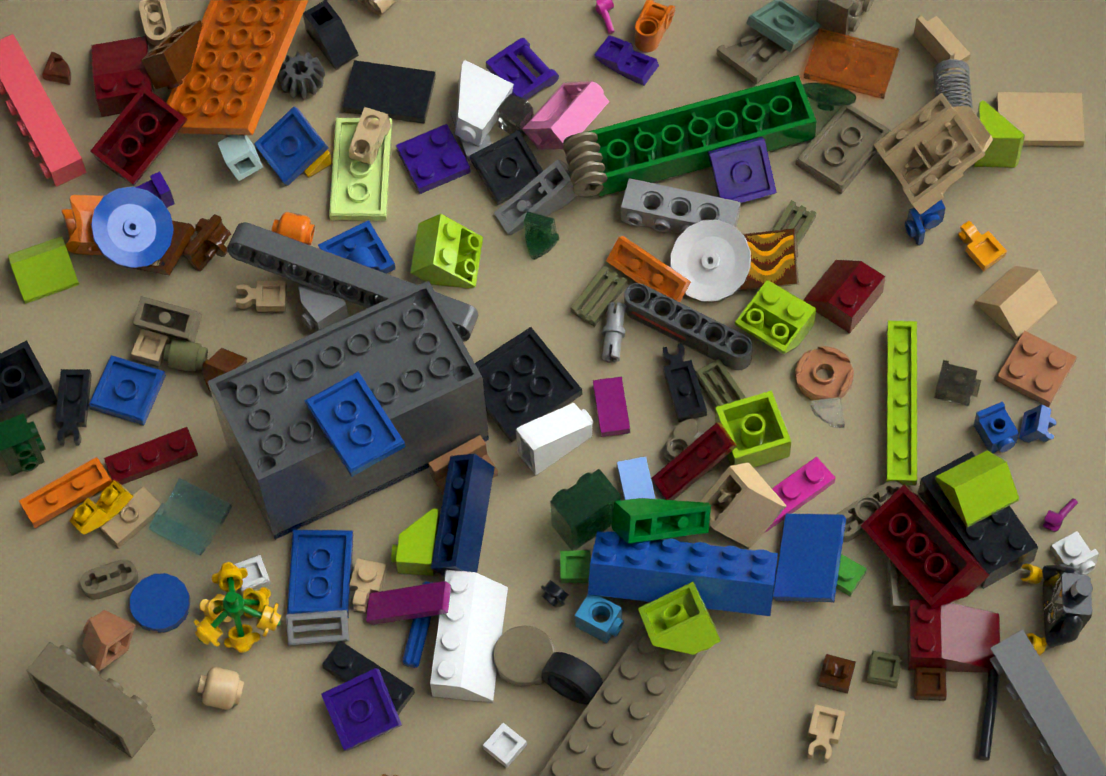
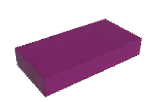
(611, 406)

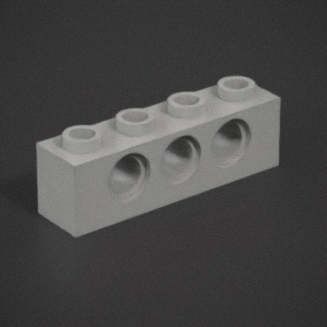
(670, 201)

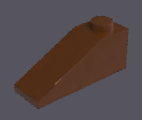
(173, 56)

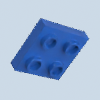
(361, 246)

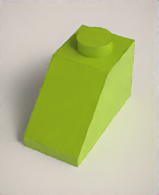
(417, 546)

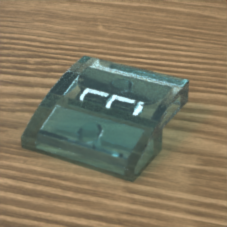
(190, 517)

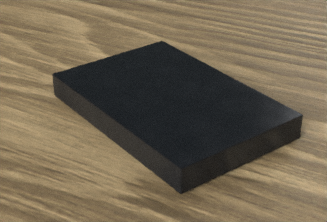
(391, 90)

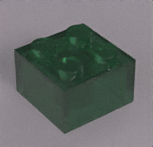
(584, 509)

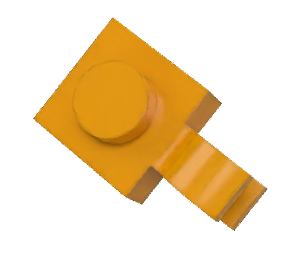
(983, 248)

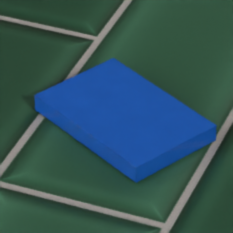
(355, 424)
(809, 557)
(320, 571)

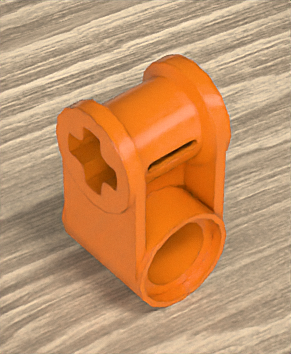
(652, 25)

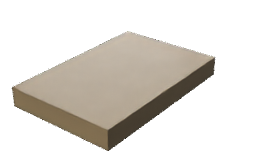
(1044, 117)

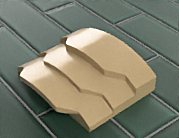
(934, 149)

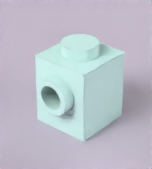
(240, 155)

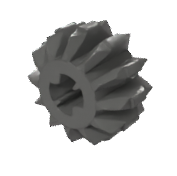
(301, 75)

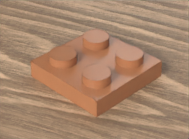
(1036, 368)

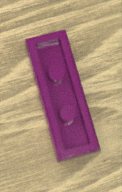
(408, 603)

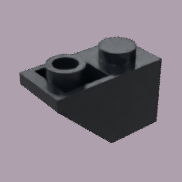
(329, 34)

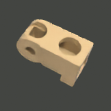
(369, 136)

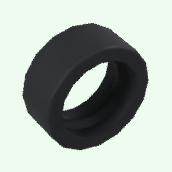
(571, 677)

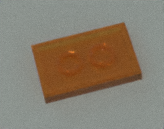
(851, 63)

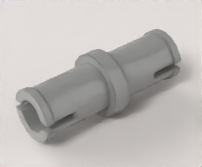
(613, 332)

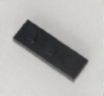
(348, 663)

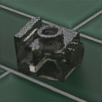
(515, 110)
(957, 384)

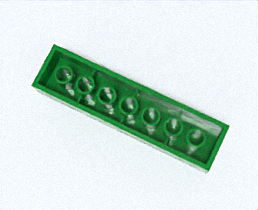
(681, 137)

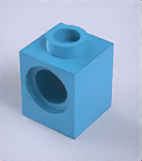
(597, 605)

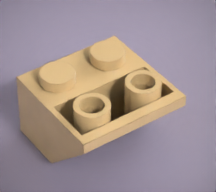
(742, 504)

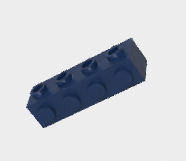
(463, 514)

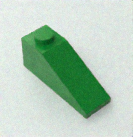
(659, 519)

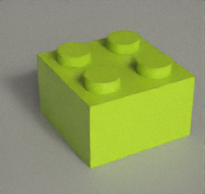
(755, 429)

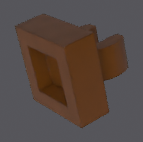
(836, 673)

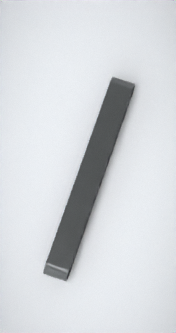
(332, 273)

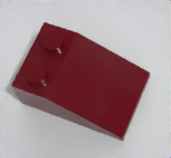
(119, 73)
(951, 637)

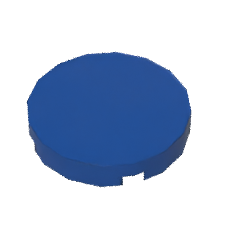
(160, 602)

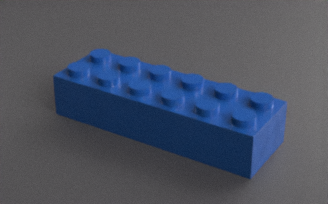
(647, 570)

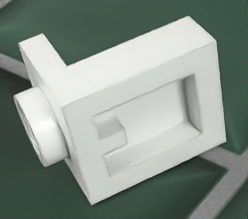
(1075, 552)

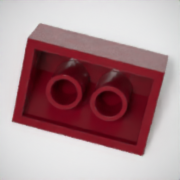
(138, 136)

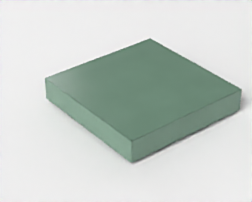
(783, 24)

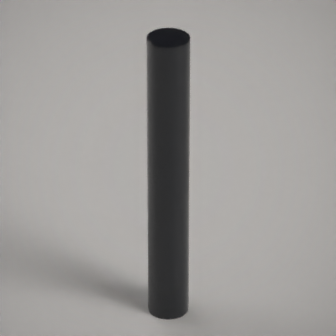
(989, 715)

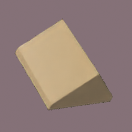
(1018, 300)

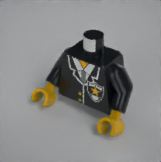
(1065, 602)

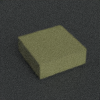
(884, 669)

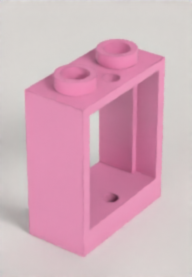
(565, 114)

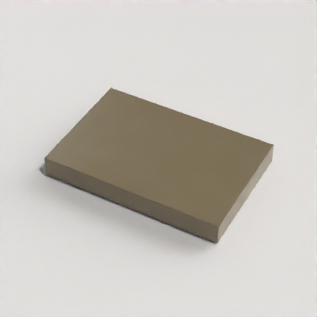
(842, 147)

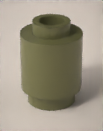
(185, 355)

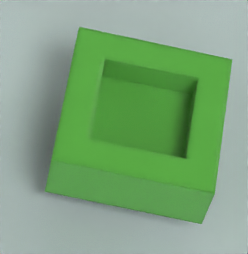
(575, 566)
(849, 575)

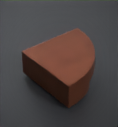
(57, 69)

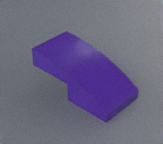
(622, 59)

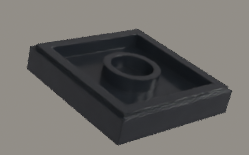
(506, 166)

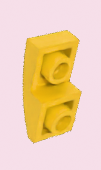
(92, 515)

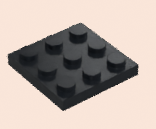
(524, 382)

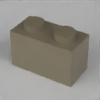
(167, 319)

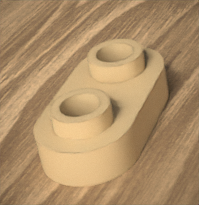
(156, 22)

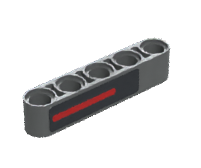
(693, 338)

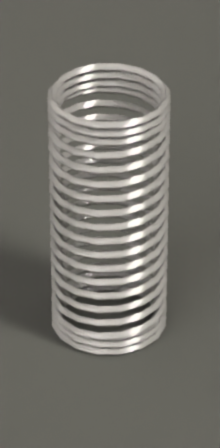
(953, 83)

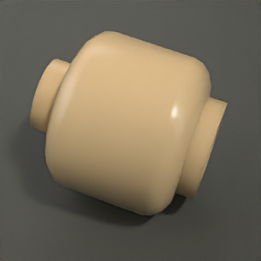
(220, 688)

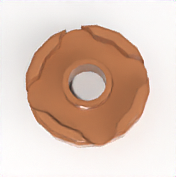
(829, 359)

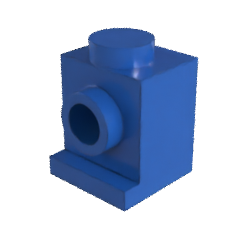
(994, 438)

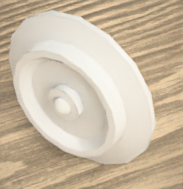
(712, 258)

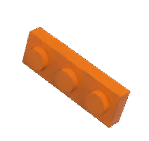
(647, 269)
(65, 492)

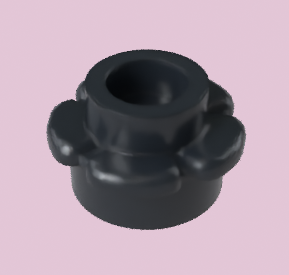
(554, 594)

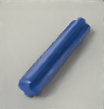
(416, 640)

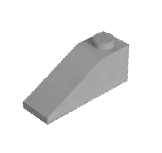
(541, 196)
(320, 308)

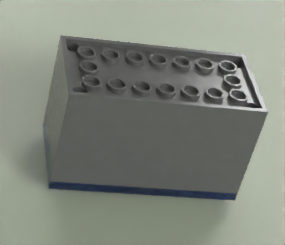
(411, 366)

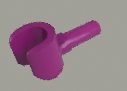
(1054, 521)

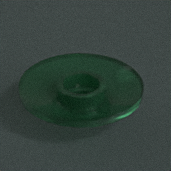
(828, 95)

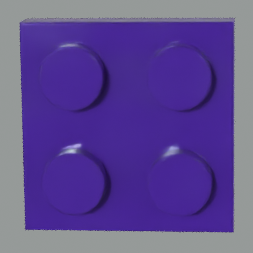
(433, 158)
(742, 171)
(361, 709)

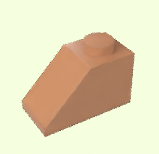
(106, 638)

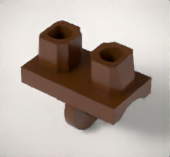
(207, 243)

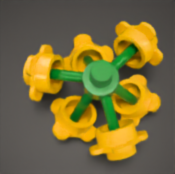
(233, 605)

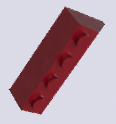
(924, 549)

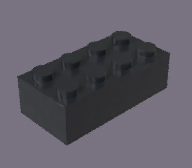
(22, 383)
(996, 542)

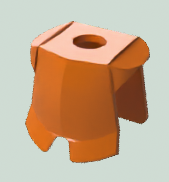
(79, 224)

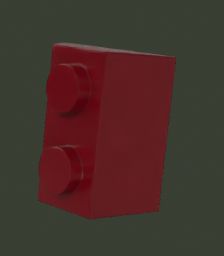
(846, 292)

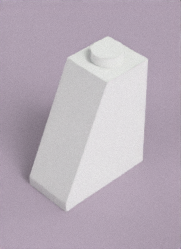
(477, 102)
(553, 436)

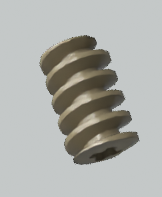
(585, 163)

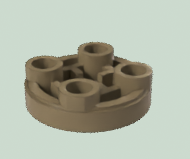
(522, 655)

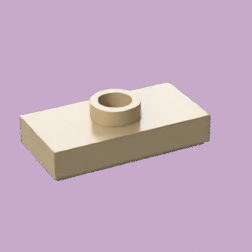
(132, 517)

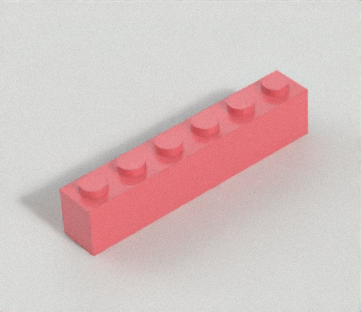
(37, 115)

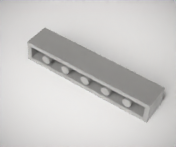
(1046, 708)

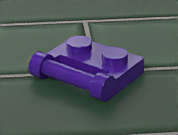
(510, 68)

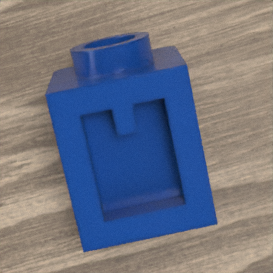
(929, 219)

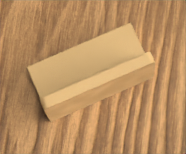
(939, 40)

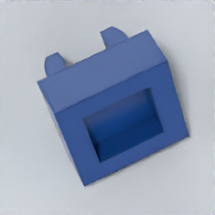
(1036, 424)

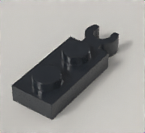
(683, 386)
(72, 403)

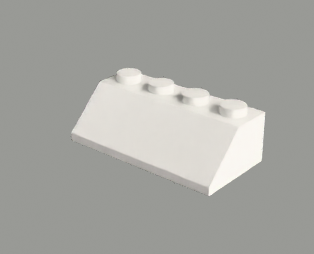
(467, 638)

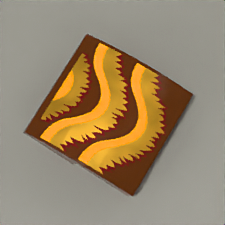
(772, 259)

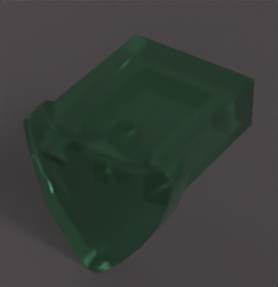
(539, 234)

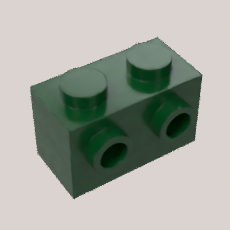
(20, 444)

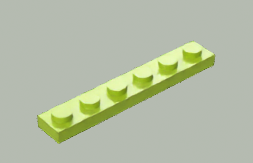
(902, 402)

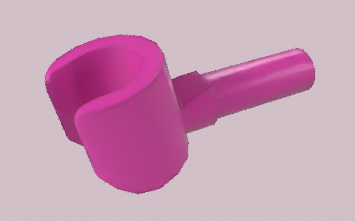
(602, 8)

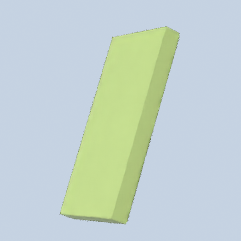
(358, 188)

